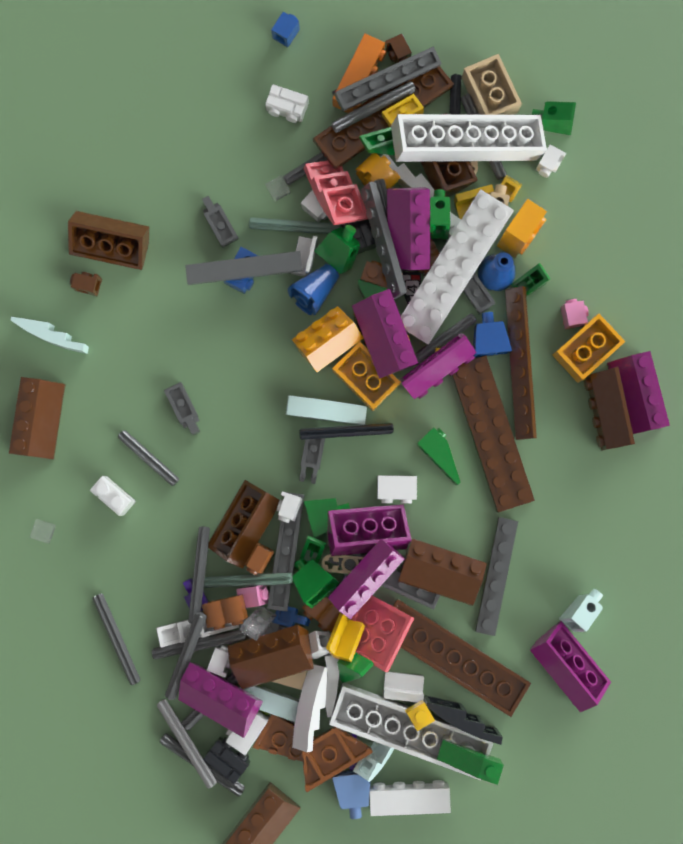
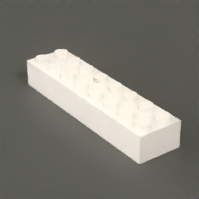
(468, 137)
(455, 266)
(389, 725)

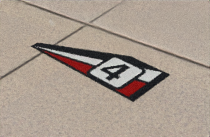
(412, 282)

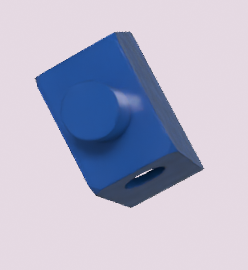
(490, 337)

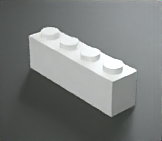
(409, 798)

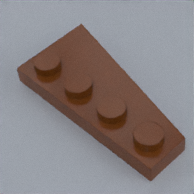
(278, 738)

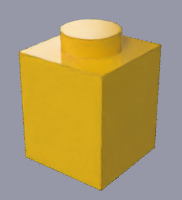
(419, 715)

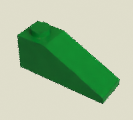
(379, 142)
(438, 450)
(471, 761)

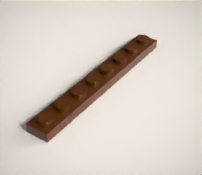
(520, 363)

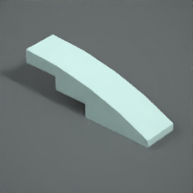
(46, 332)
(326, 410)
(275, 703)

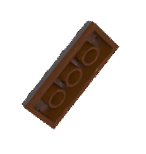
(449, 175)
(108, 240)
(609, 409)
(37, 418)
(243, 524)
(442, 572)
(271, 656)
(264, 818)

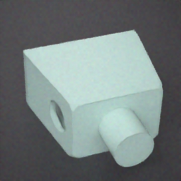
(582, 612)

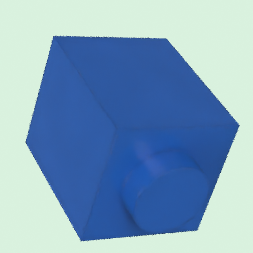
(285, 29)

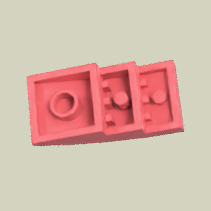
(336, 193)

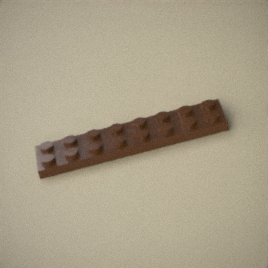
(345, 144)
(492, 435)
(463, 662)

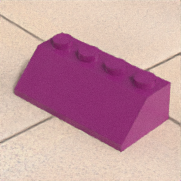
(410, 226)
(384, 333)
(438, 365)
(641, 392)
(361, 529)
(366, 578)
(571, 667)
(218, 699)

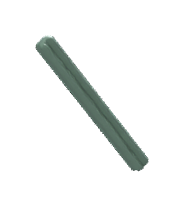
(292, 226)
(248, 580)

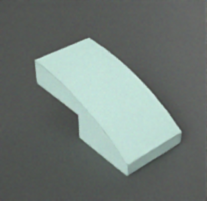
(373, 763)

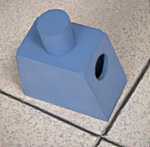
(352, 792)

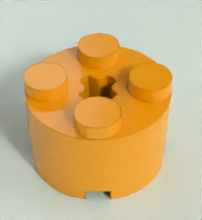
(377, 168)

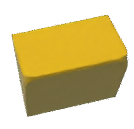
(512, 187)

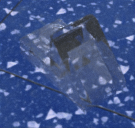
(258, 622)

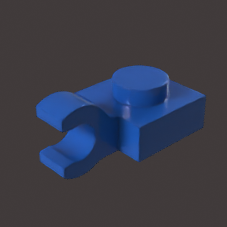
(290, 617)

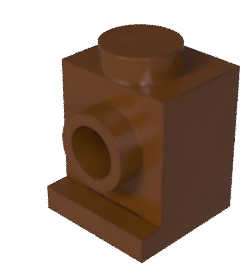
(397, 48)
(86, 283)

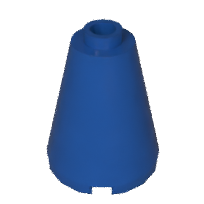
(497, 271)
(314, 289)

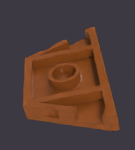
(331, 754)

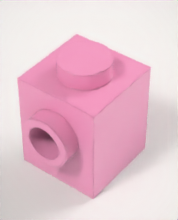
(574, 314)
(254, 595)

